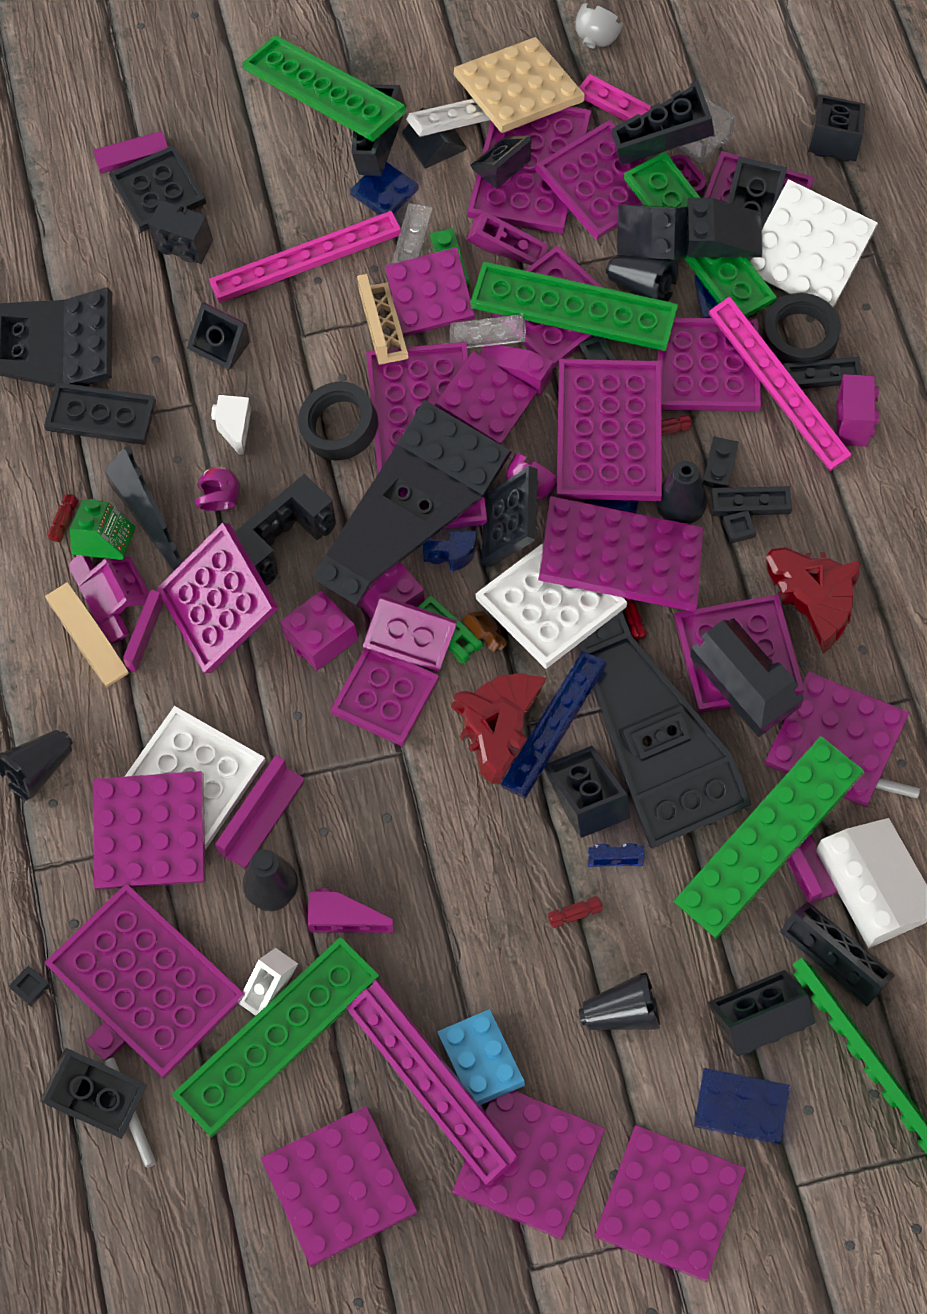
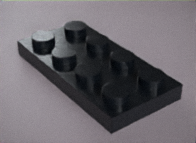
(100, 413)

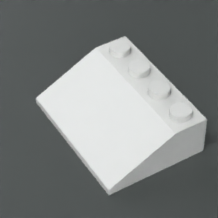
(875, 880)

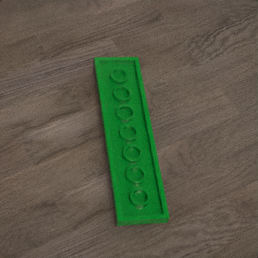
(324, 88)
(662, 184)
(574, 306)
(768, 837)
(275, 1037)
(862, 1049)

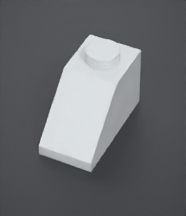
(232, 420)
(267, 980)

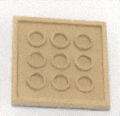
(518, 84)

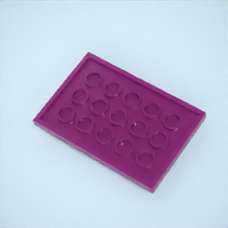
(526, 197)
(609, 430)
(621, 554)
(145, 980)

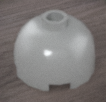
(597, 26)

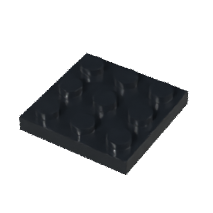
(156, 179)
(510, 517)

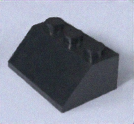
(762, 1012)

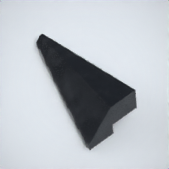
(132, 489)

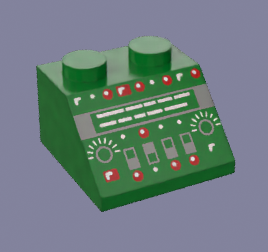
(100, 531)

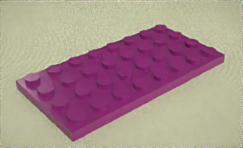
(399, 391)

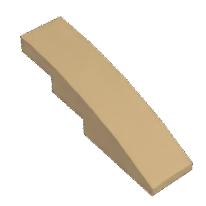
(86, 634)

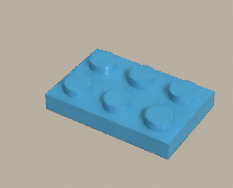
(481, 1057)

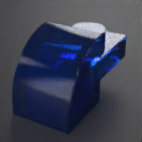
(457, 551)

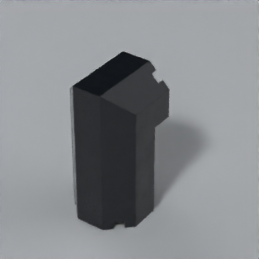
(746, 677)

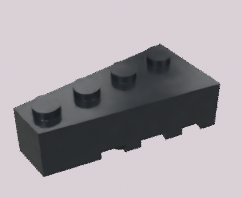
(665, 126)
(372, 156)

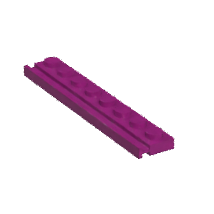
(433, 1083)

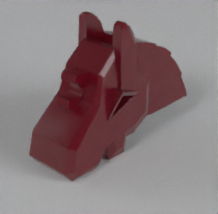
(816, 589)
(500, 704)

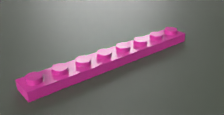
(304, 257)
(780, 384)

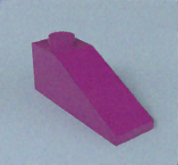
(505, 240)
(521, 363)
(340, 914)

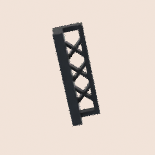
(835, 954)

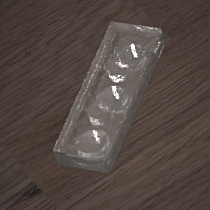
(413, 233)
(489, 331)

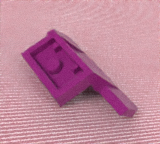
(109, 591)

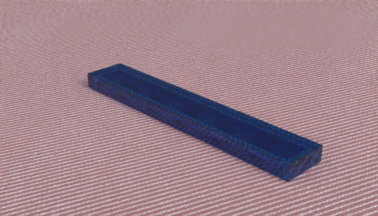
(553, 724)

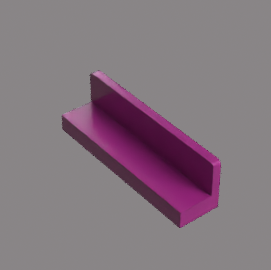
(259, 813)
(811, 872)

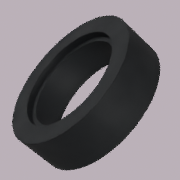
(801, 304)
(323, 398)

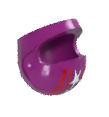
(219, 490)

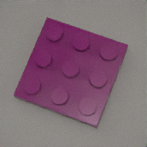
(429, 292)
(486, 398)
(385, 695)

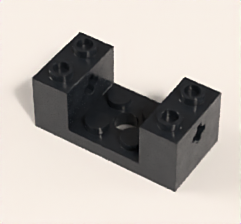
(299, 502)

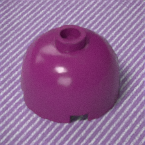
(546, 479)

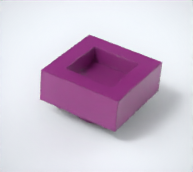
(105, 1042)

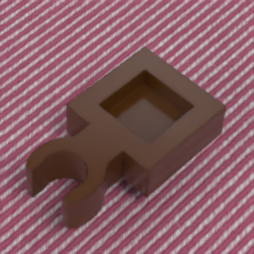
(484, 628)

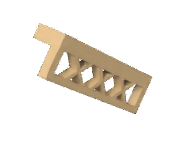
(378, 324)

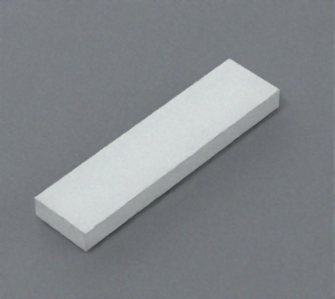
(446, 117)

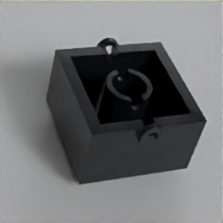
(180, 232)

